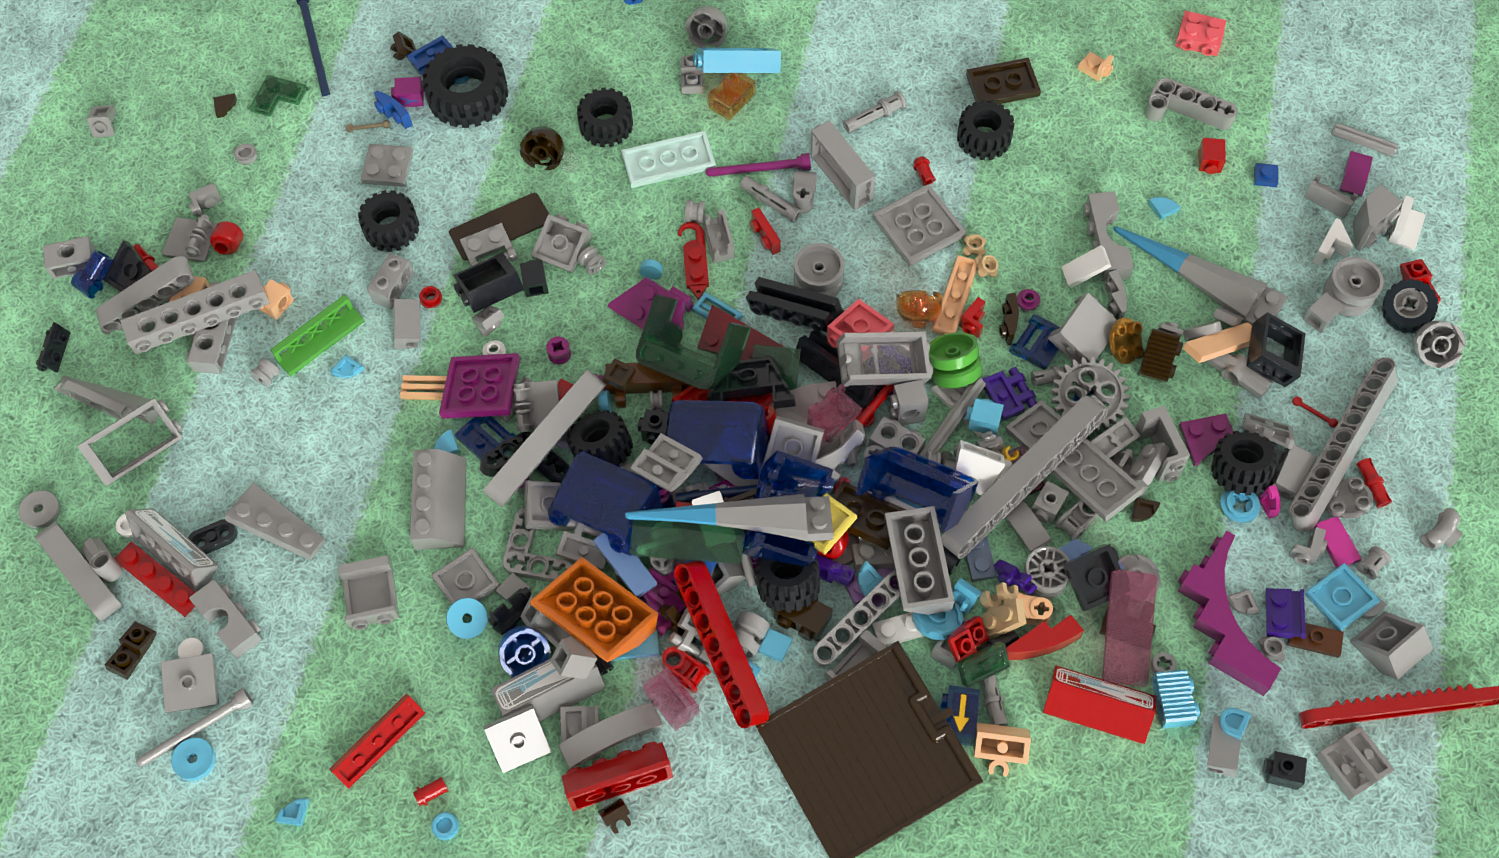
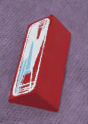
(1100, 704)

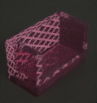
(671, 699)

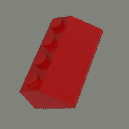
(616, 776)

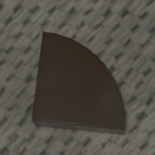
(224, 104)
(1144, 509)

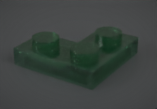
(276, 89)

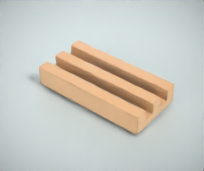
(439, 384)

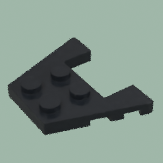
(751, 378)

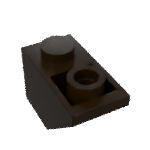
(809, 621)

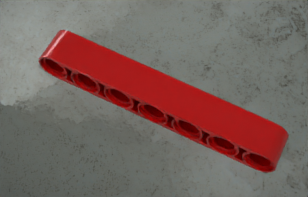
(721, 644)

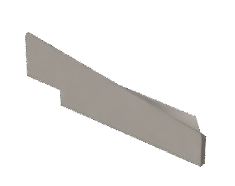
(106, 399)

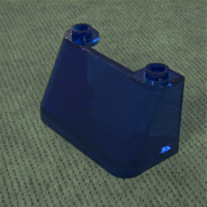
(722, 433)
(787, 476)
(599, 498)

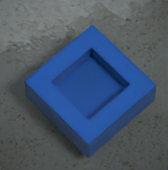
(1266, 175)

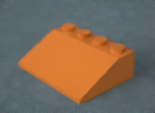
(596, 610)

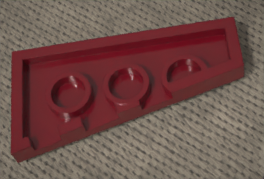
(715, 331)

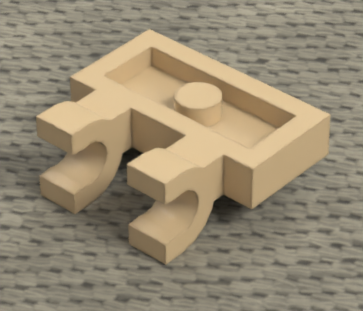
(1005, 617)

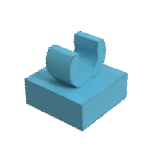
(965, 595)

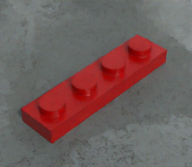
(156, 578)
(377, 741)

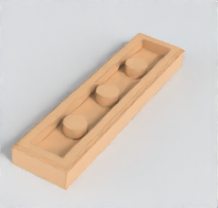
(955, 295)
(1219, 343)

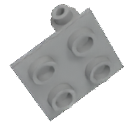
(190, 238)
(534, 402)

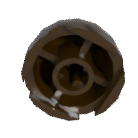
(540, 144)

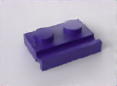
(1285, 613)

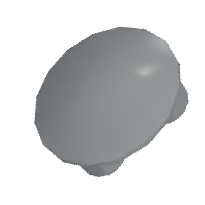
(1350, 499)

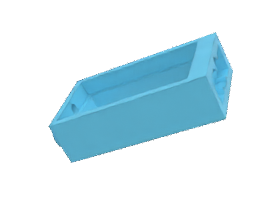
(737, 60)

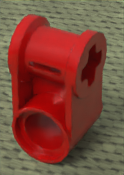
(688, 671)

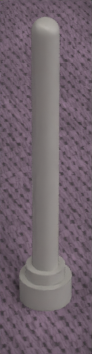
(239, 701)

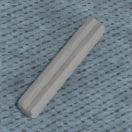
(1364, 139)

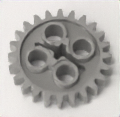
(1102, 378)

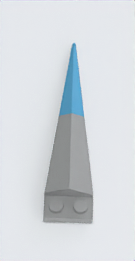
(1228, 288)
(783, 515)

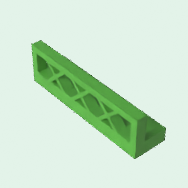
(317, 338)

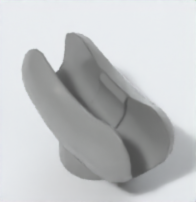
(1444, 531)

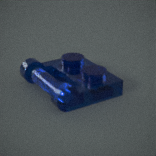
(1043, 349)
(477, 439)

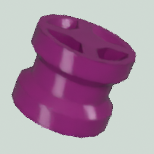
(560, 356)

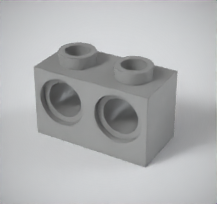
(390, 281)
(900, 436)

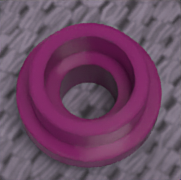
(1028, 304)

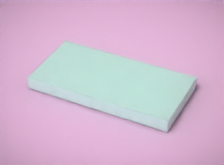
(668, 159)

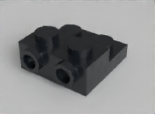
(1092, 574)

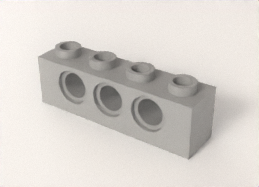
(218, 339)

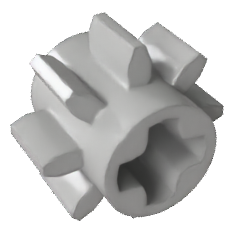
(991, 442)

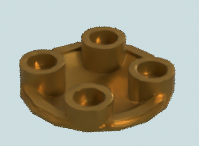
(1126, 340)

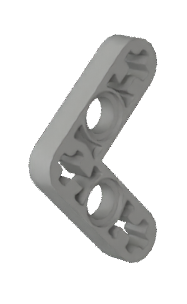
(522, 553)

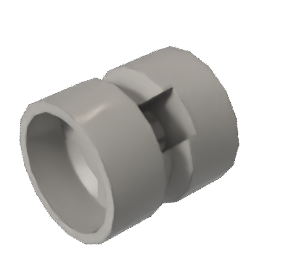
(749, 630)

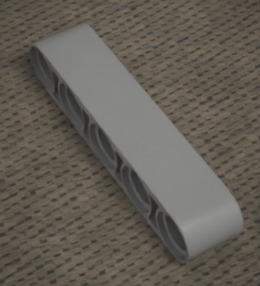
(145, 293)
(78, 571)
(851, 627)

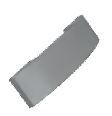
(609, 733)

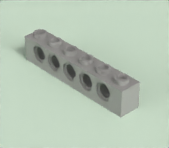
(184, 310)

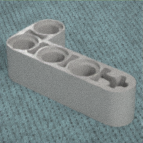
(1191, 103)

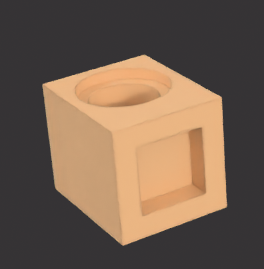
(279, 299)

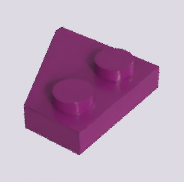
(1203, 435)
(662, 594)

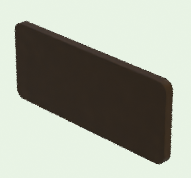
(516, 217)

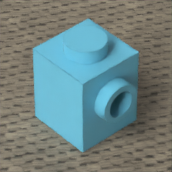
(984, 416)

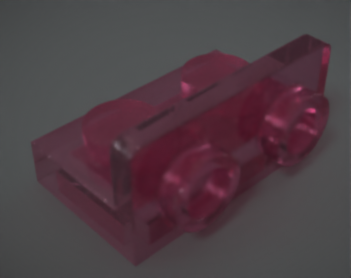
(833, 412)

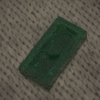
(983, 664)

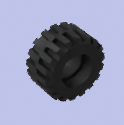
(606, 130)
(983, 143)
(392, 234)
(601, 436)
(1259, 463)
(787, 593)

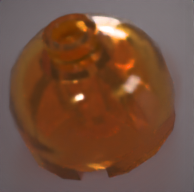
(919, 307)

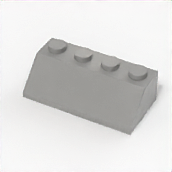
(438, 500)
(919, 561)

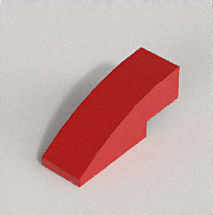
(1045, 640)

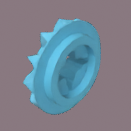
(1249, 511)

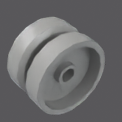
(819, 269)
(1355, 285)

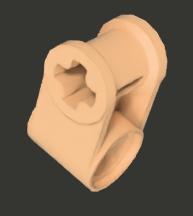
(1031, 607)

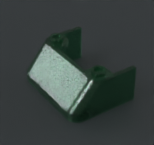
(661, 348)

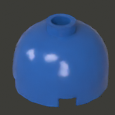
(522, 649)

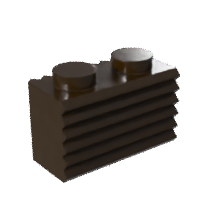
(1159, 356)

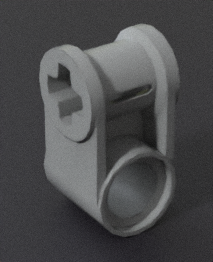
(803, 190)
(1076, 520)

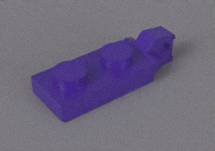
(833, 571)

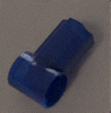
(89, 279)

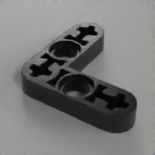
(545, 467)

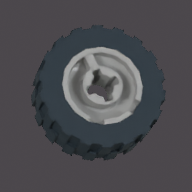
(1406, 318)

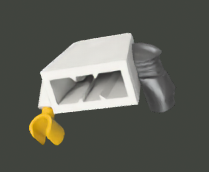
(979, 463)

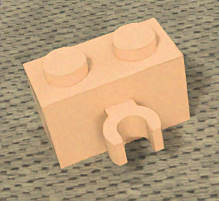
(1001, 745)

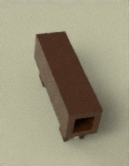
(644, 382)

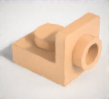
(1096, 66)

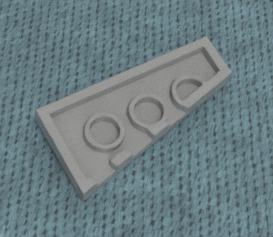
(272, 521)

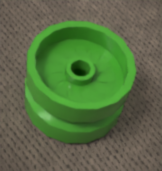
(955, 360)

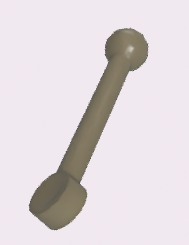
(350, 127)

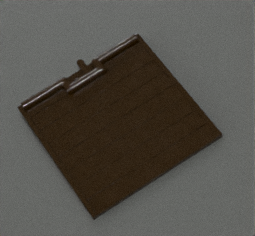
(868, 753)

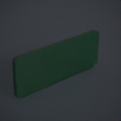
(686, 541)

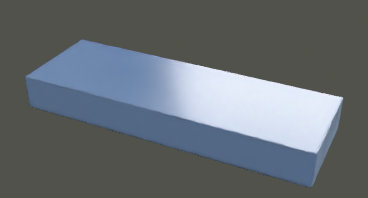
(627, 567)

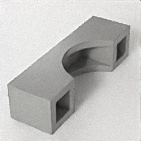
(1101, 212)
(571, 656)

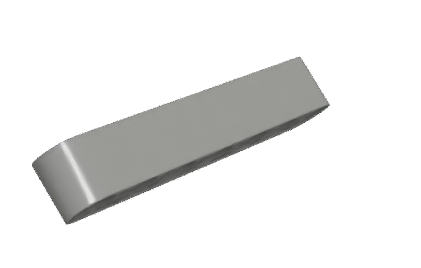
(544, 438)

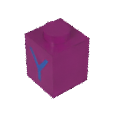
(408, 91)

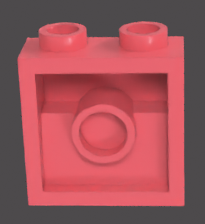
(1201, 33)
(857, 319)

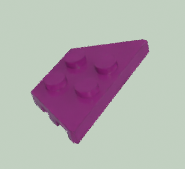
(637, 301)

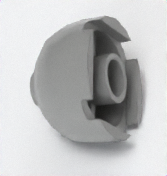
(704, 23)
(1439, 344)

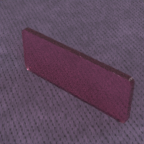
(1129, 628)

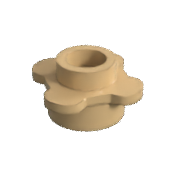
(974, 240)
(992, 264)

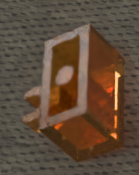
(731, 95)

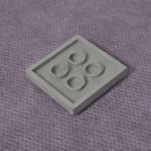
(919, 225)

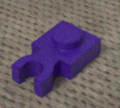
(1011, 576)

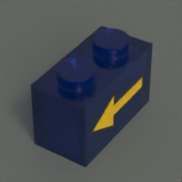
(965, 706)

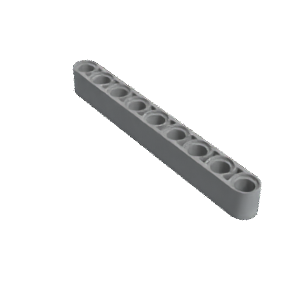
(1343, 445)
(1024, 476)

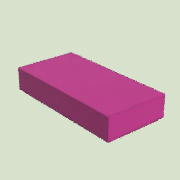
(1338, 542)

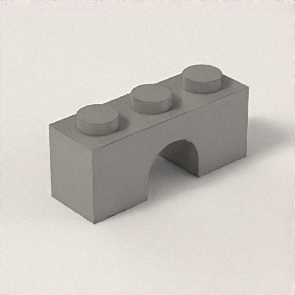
(239, 633)

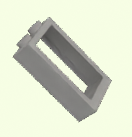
(842, 165)
(97, 464)

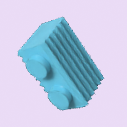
(1175, 698)

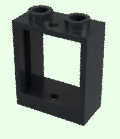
(487, 282)
(1259, 359)

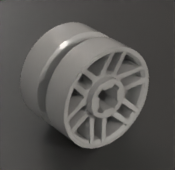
(1047, 571)

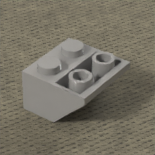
(1375, 217)

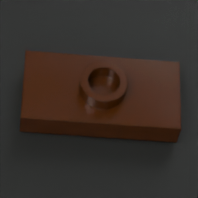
(1319, 640)

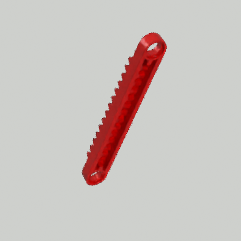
(1399, 705)

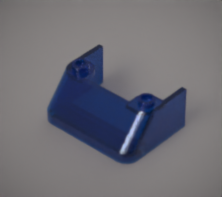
(918, 481)

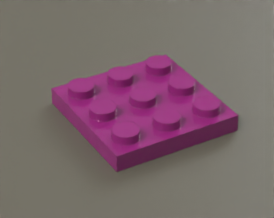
(480, 386)

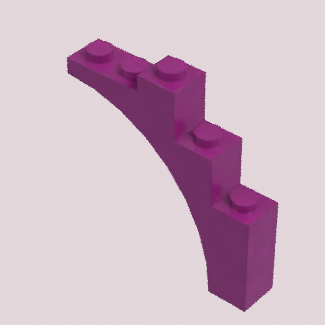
(1231, 650)

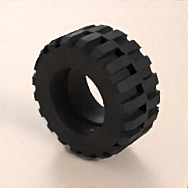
(469, 106)

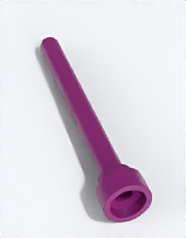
(802, 162)

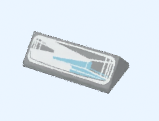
(171, 547)
(544, 690)

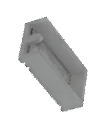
(884, 358)

